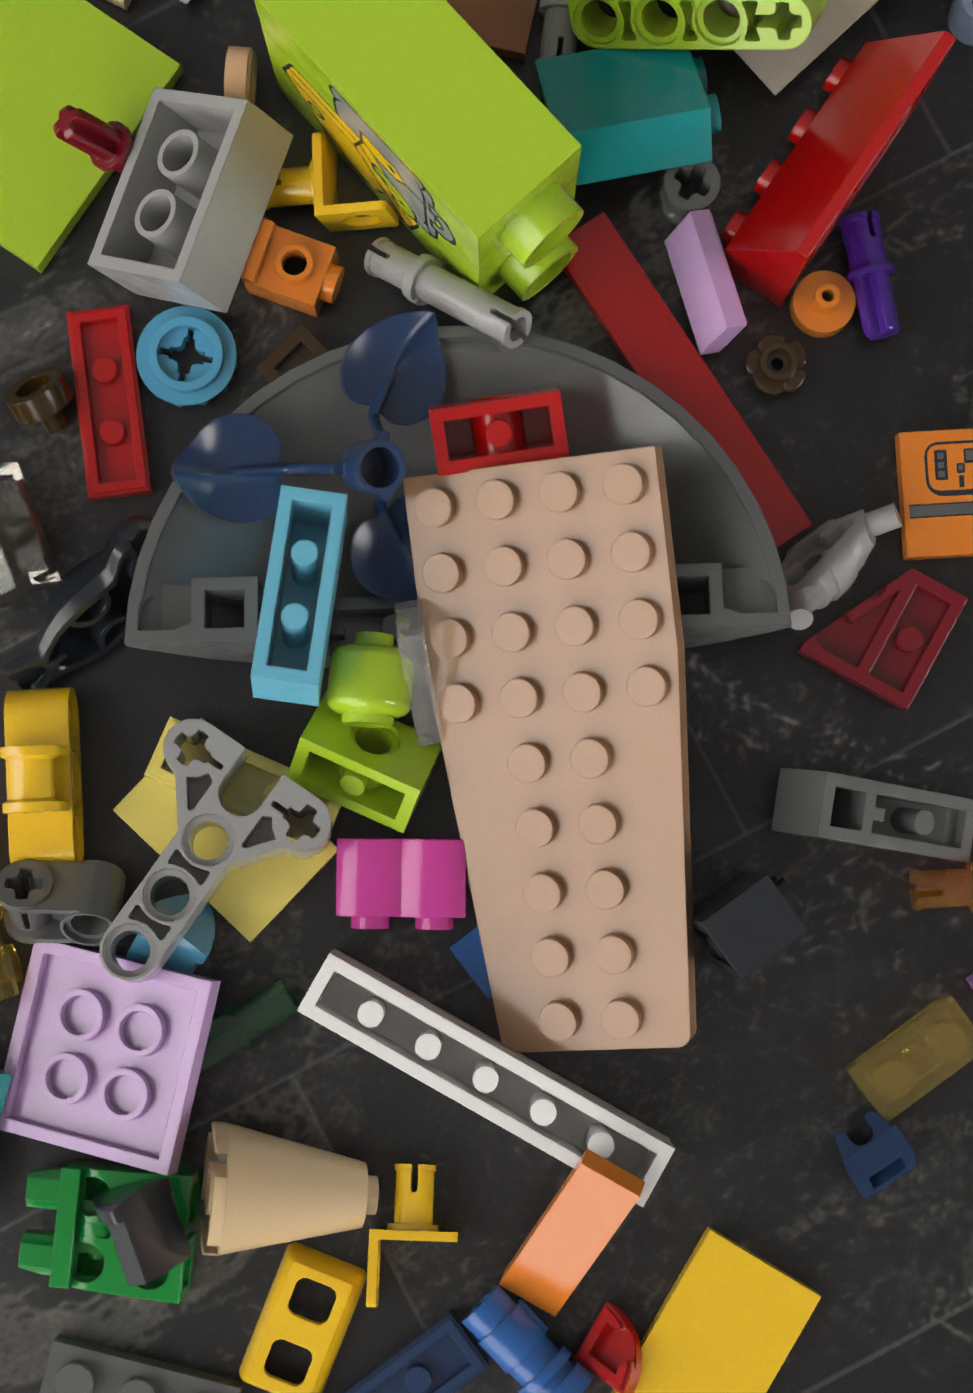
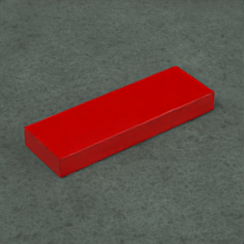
(110, 403)

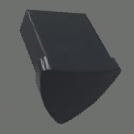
(143, 1228)

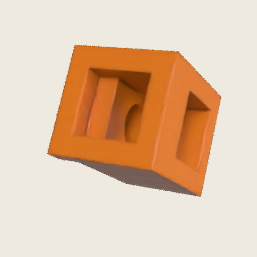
(302, 292)

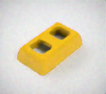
(281, 1323)

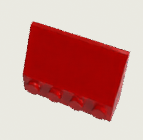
(830, 160)

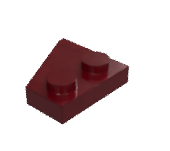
(889, 637)

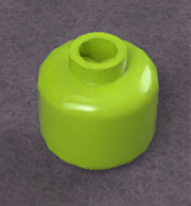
(368, 682)

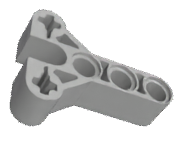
(199, 805)

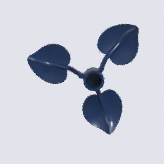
(393, 369)

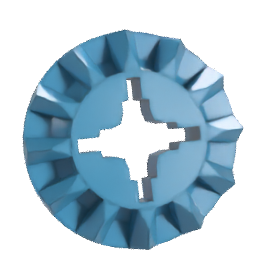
(170, 333)

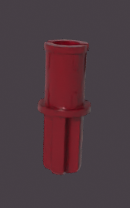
(104, 142)

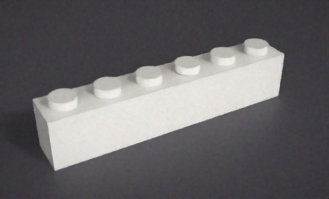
(480, 1071)

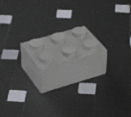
(191, 198)

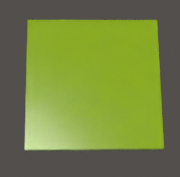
(53, 59)

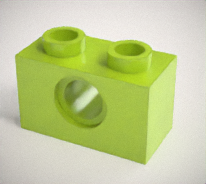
(364, 768)

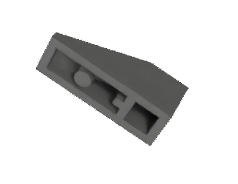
(873, 814)

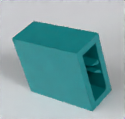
(631, 109)

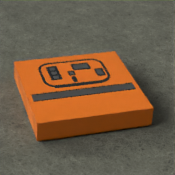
(935, 493)

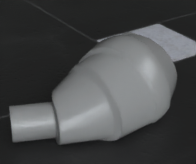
(829, 559)

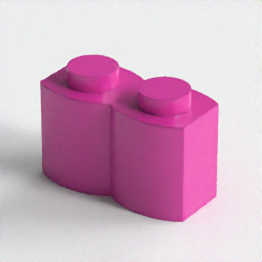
(401, 879)

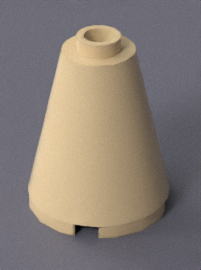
(277, 1191)

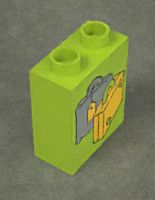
(434, 131)

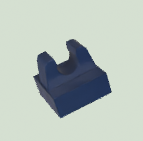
(878, 1161)

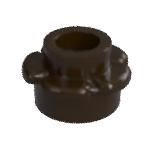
(774, 381)

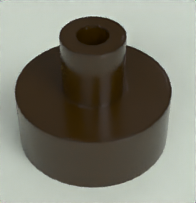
(41, 399)

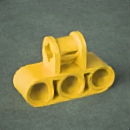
(43, 775)

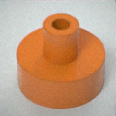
(814, 314)

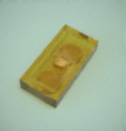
(914, 1058)

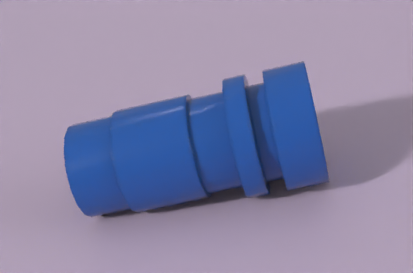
(521, 1348)

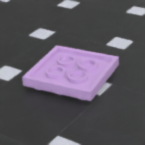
(107, 1058)

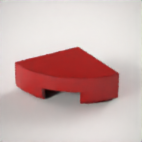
(613, 1349)

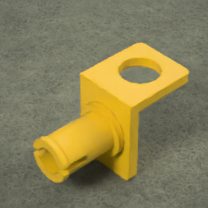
(319, 186)
(411, 1221)

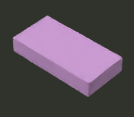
(705, 281)

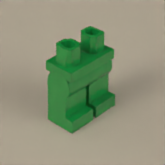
(82, 1248)

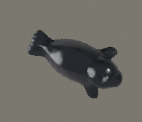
(84, 611)

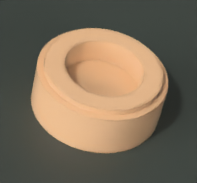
(240, 73)

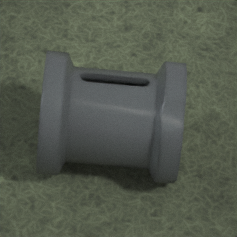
(701, 174)

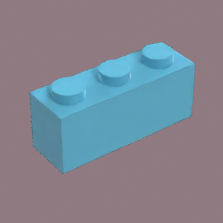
(299, 596)

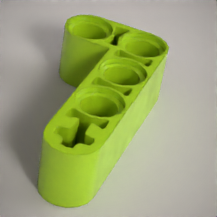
(698, 25)

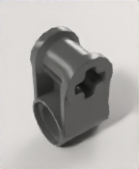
(68, 903)

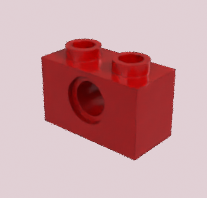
(498, 430)

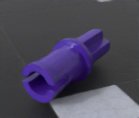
(870, 274)

